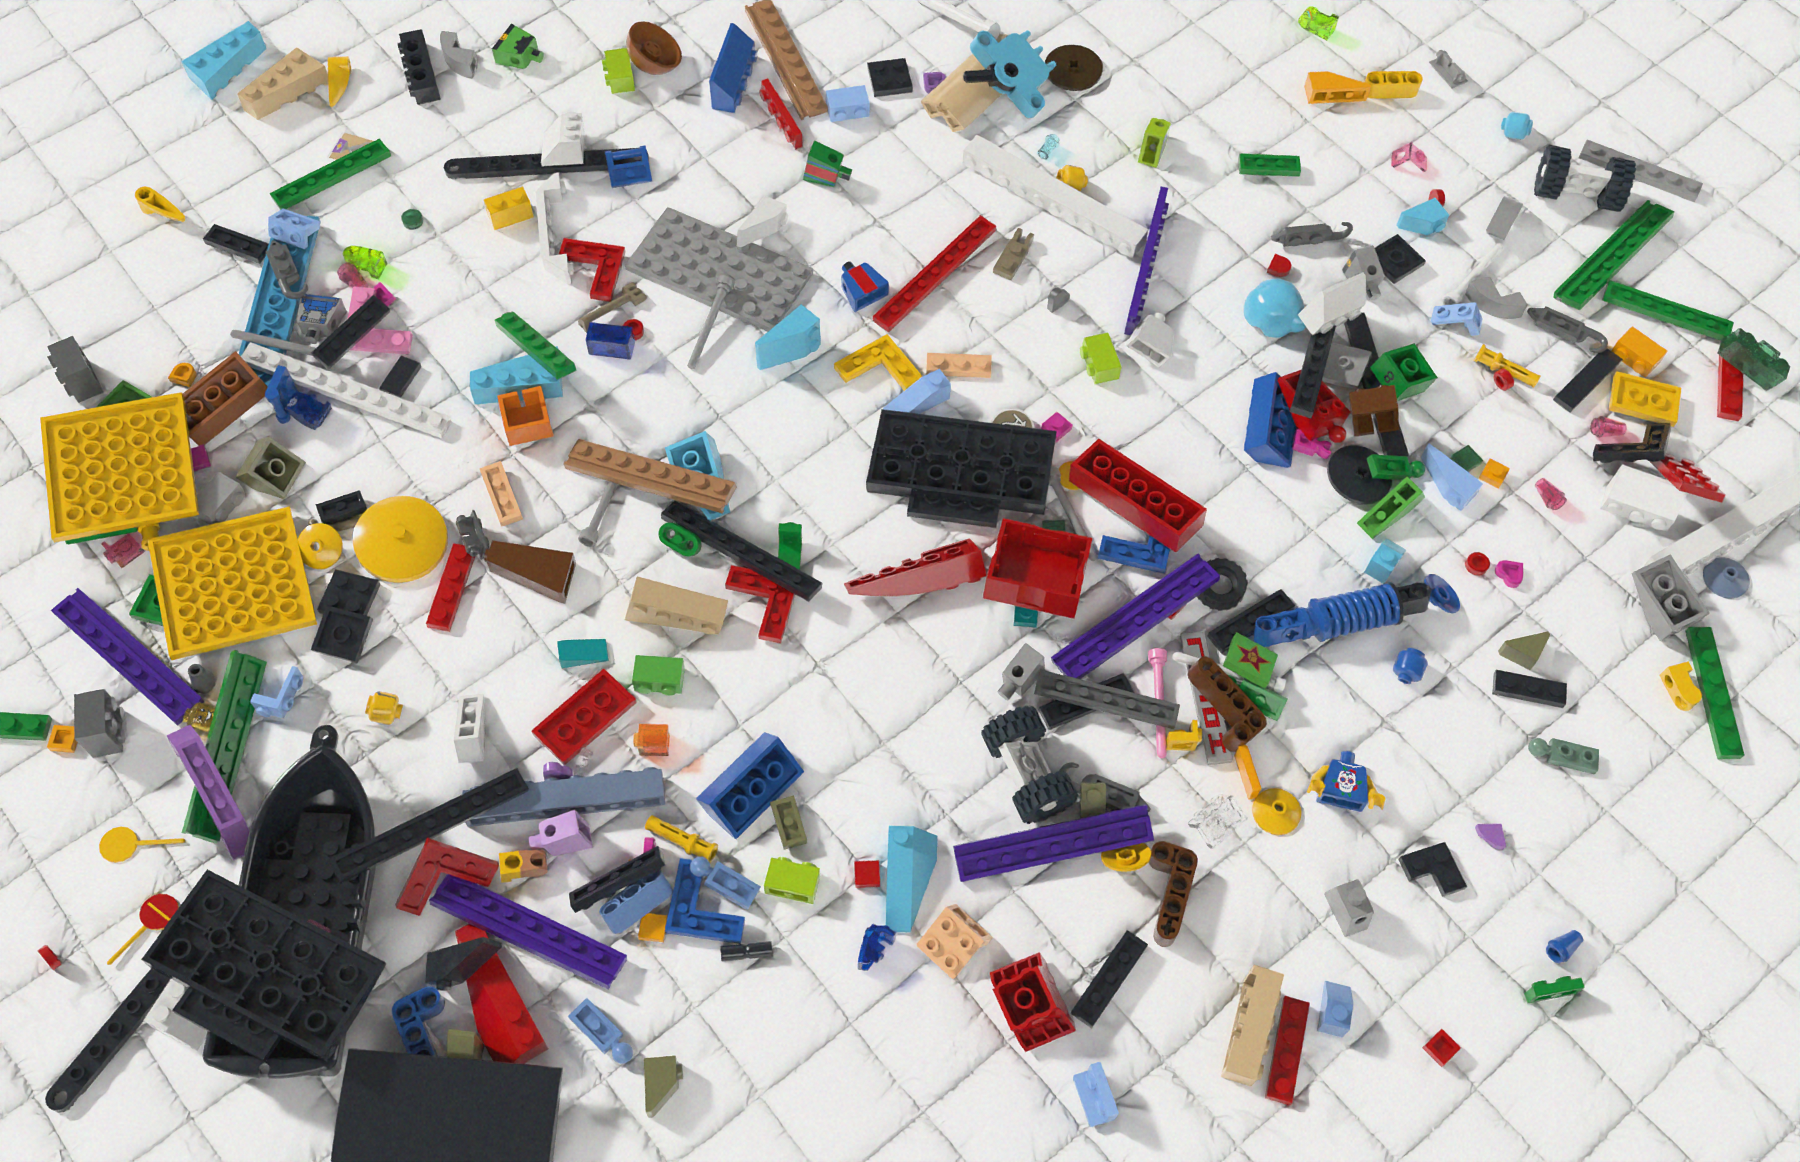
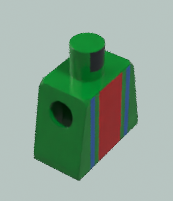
(825, 165)

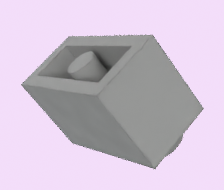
(219, 499)

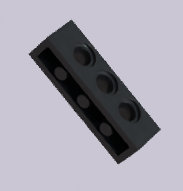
(419, 67)

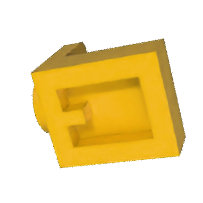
(1183, 740)

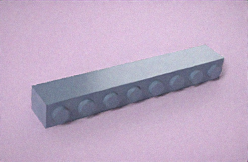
(579, 793)

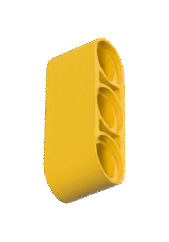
(1394, 84)

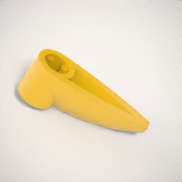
(338, 75)
(153, 202)

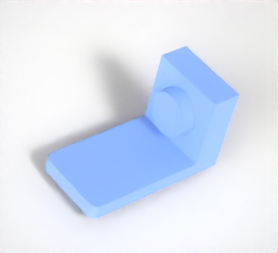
(1459, 313)

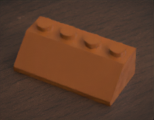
(221, 398)

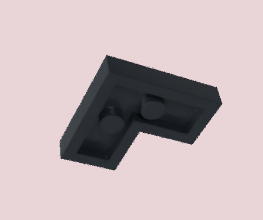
(1436, 862)

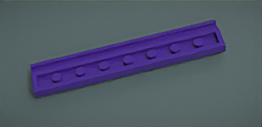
(1149, 256)
(1135, 618)
(126, 655)
(1053, 843)
(529, 930)

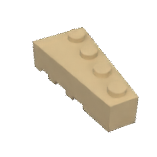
(675, 607)
(1252, 1026)

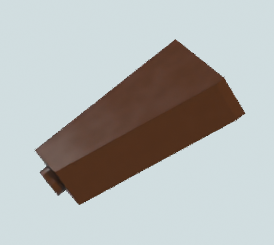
(533, 567)

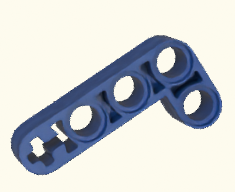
(417, 1018)

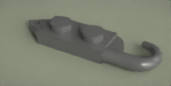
(1310, 234)
(284, 270)
(1566, 327)
(1117, 795)

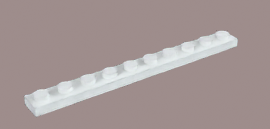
(349, 391)

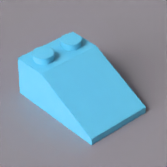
(789, 340)

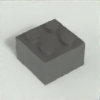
(74, 369)
(98, 723)

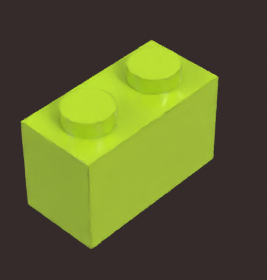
(619, 71)
(1100, 358)
(792, 880)

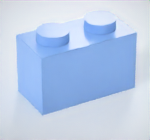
(847, 103)

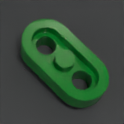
(681, 540)

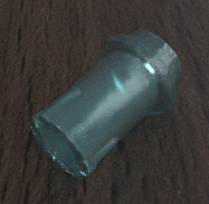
(1051, 142)

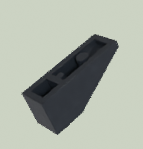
(458, 962)

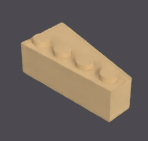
(283, 84)

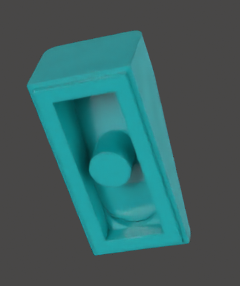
(582, 652)

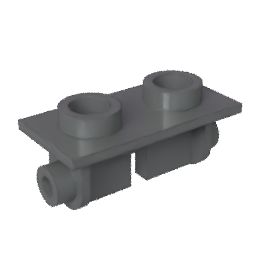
(476, 542)

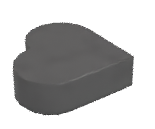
(1057, 298)

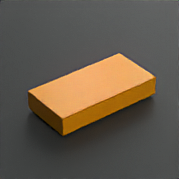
(1247, 771)

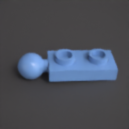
(726, 882)
(600, 1031)

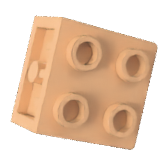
(953, 940)

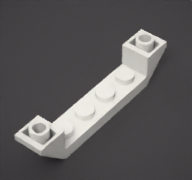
(548, 193)

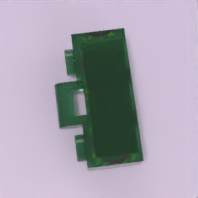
(1754, 359)

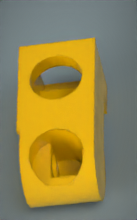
(1680, 686)

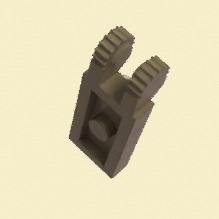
(1013, 255)

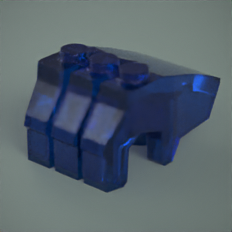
(308, 409)
(871, 948)

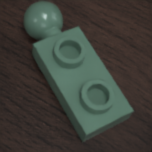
(1566, 754)

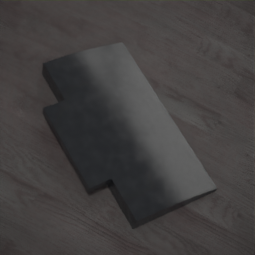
(960, 467)
(261, 971)
(445, 1109)

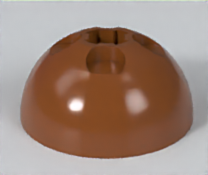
(652, 48)

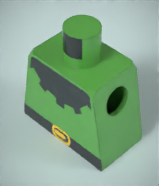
(516, 48)

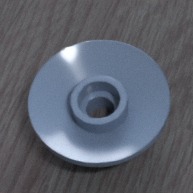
(1722, 584)

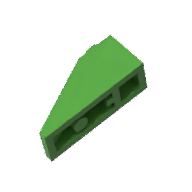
(1391, 508)

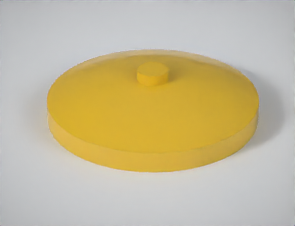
(400, 539)

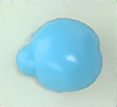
(1275, 308)

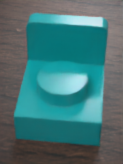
(1025, 617)

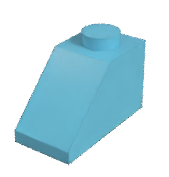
(1424, 218)
(1384, 560)

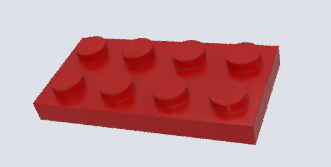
(1688, 478)
(583, 716)

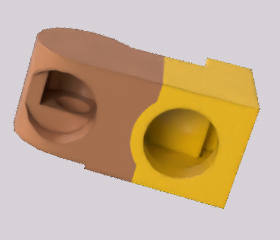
(522, 864)

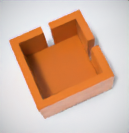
(525, 422)

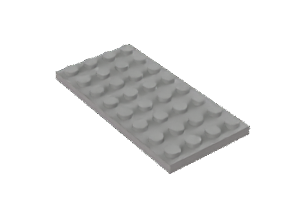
(693, 254)

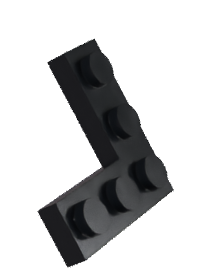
(1651, 449)

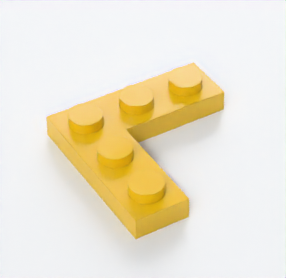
(877, 352)

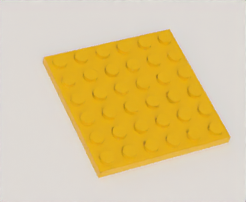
(118, 467)
(231, 583)

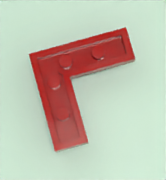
(606, 256)
(778, 605)
(444, 858)

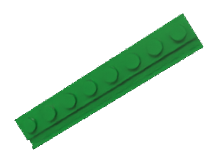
(1613, 255)
(227, 736)

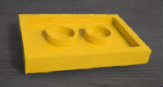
(1645, 398)

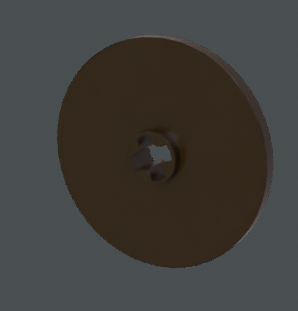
(1075, 67)

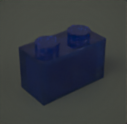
(610, 340)

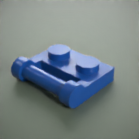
(628, 173)
(280, 392)

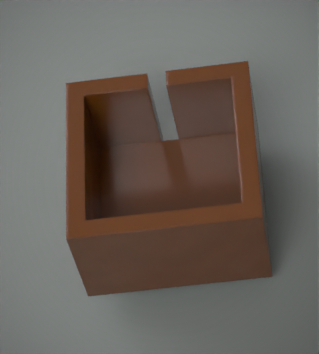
(1376, 401)

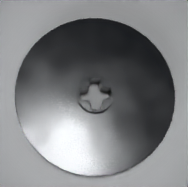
(1352, 486)

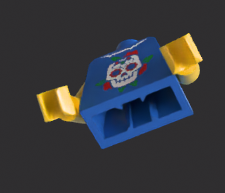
(1345, 785)

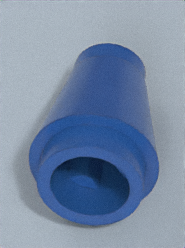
(1564, 946)

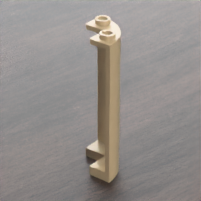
(961, 101)

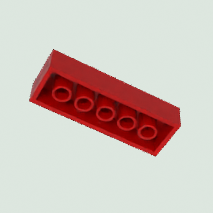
(1137, 495)

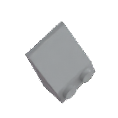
(1667, 598)

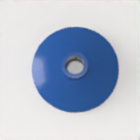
(1442, 594)

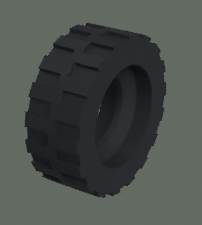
(1235, 595)

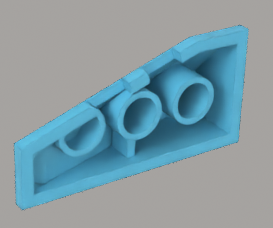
(700, 455)
(909, 869)

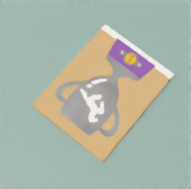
(346, 144)

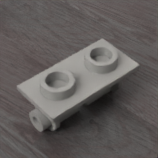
(1449, 71)

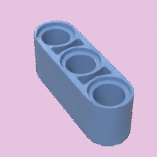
(635, 901)

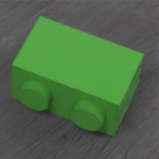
(658, 674)

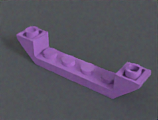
(211, 789)

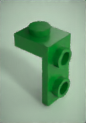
(790, 543)

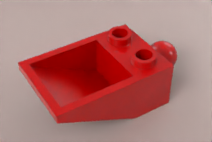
(1328, 413)

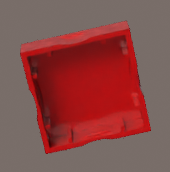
(1037, 568)

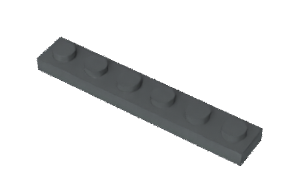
(1107, 699)

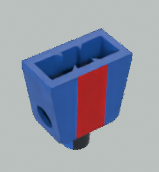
(862, 285)

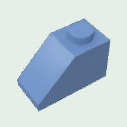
(1335, 1009)

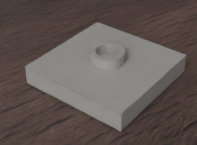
(1346, 366)

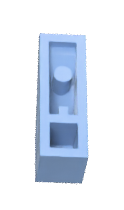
(923, 394)
(1452, 480)

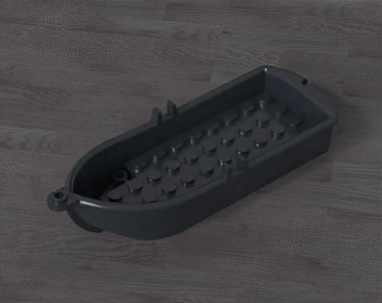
(301, 824)

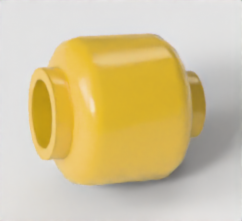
(1073, 176)
(383, 707)

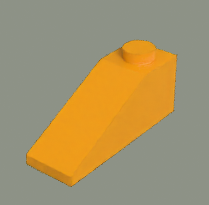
(1334, 88)

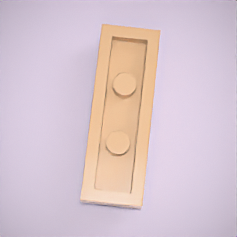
(960, 364)
(501, 494)

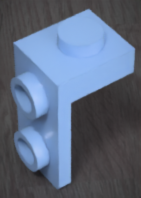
(278, 707)

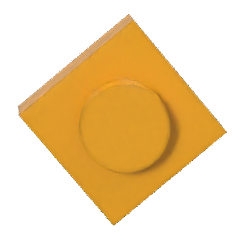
(1494, 473)

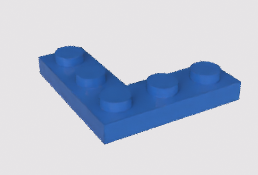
(1148, 557)
(687, 921)

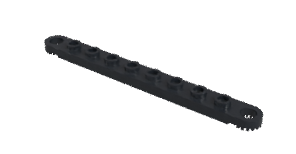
(526, 165)
(107, 1041)

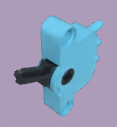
(1011, 69)

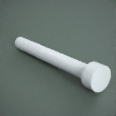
(963, 17)

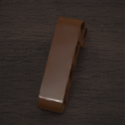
(1228, 701)
(1172, 896)

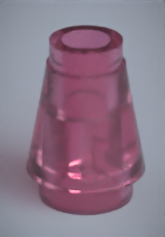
(351, 276)
(1607, 427)
(1550, 494)

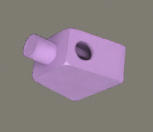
(562, 834)

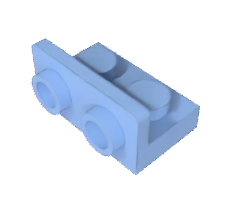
(292, 227)
(1095, 1095)

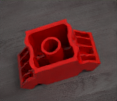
(1031, 1002)

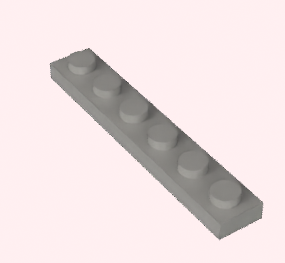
(1645, 171)

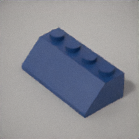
(732, 70)
(1269, 424)
(750, 784)

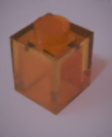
(652, 739)

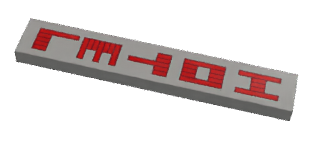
(1209, 719)

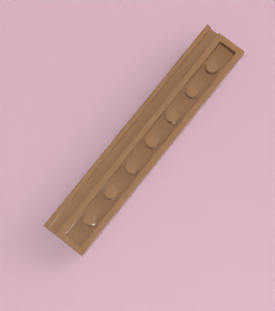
(786, 59)
(650, 475)

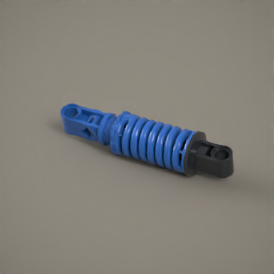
(1344, 614)

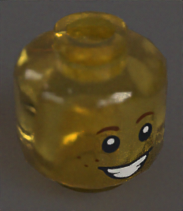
(200, 717)

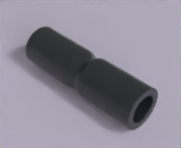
(742, 951)

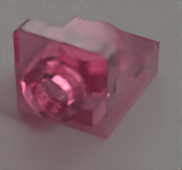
(122, 551)

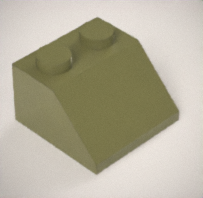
(270, 468)

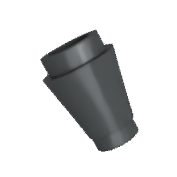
(201, 679)

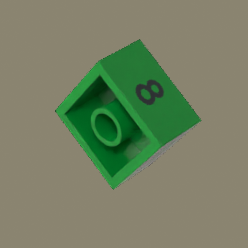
(1405, 370)

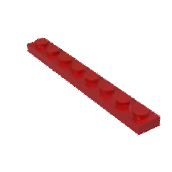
(934, 273)

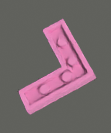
(378, 339)

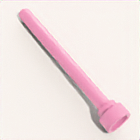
(1158, 658)

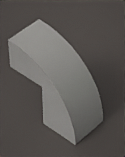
(458, 59)
(1504, 217)
(1492, 303)

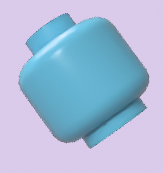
(1517, 125)

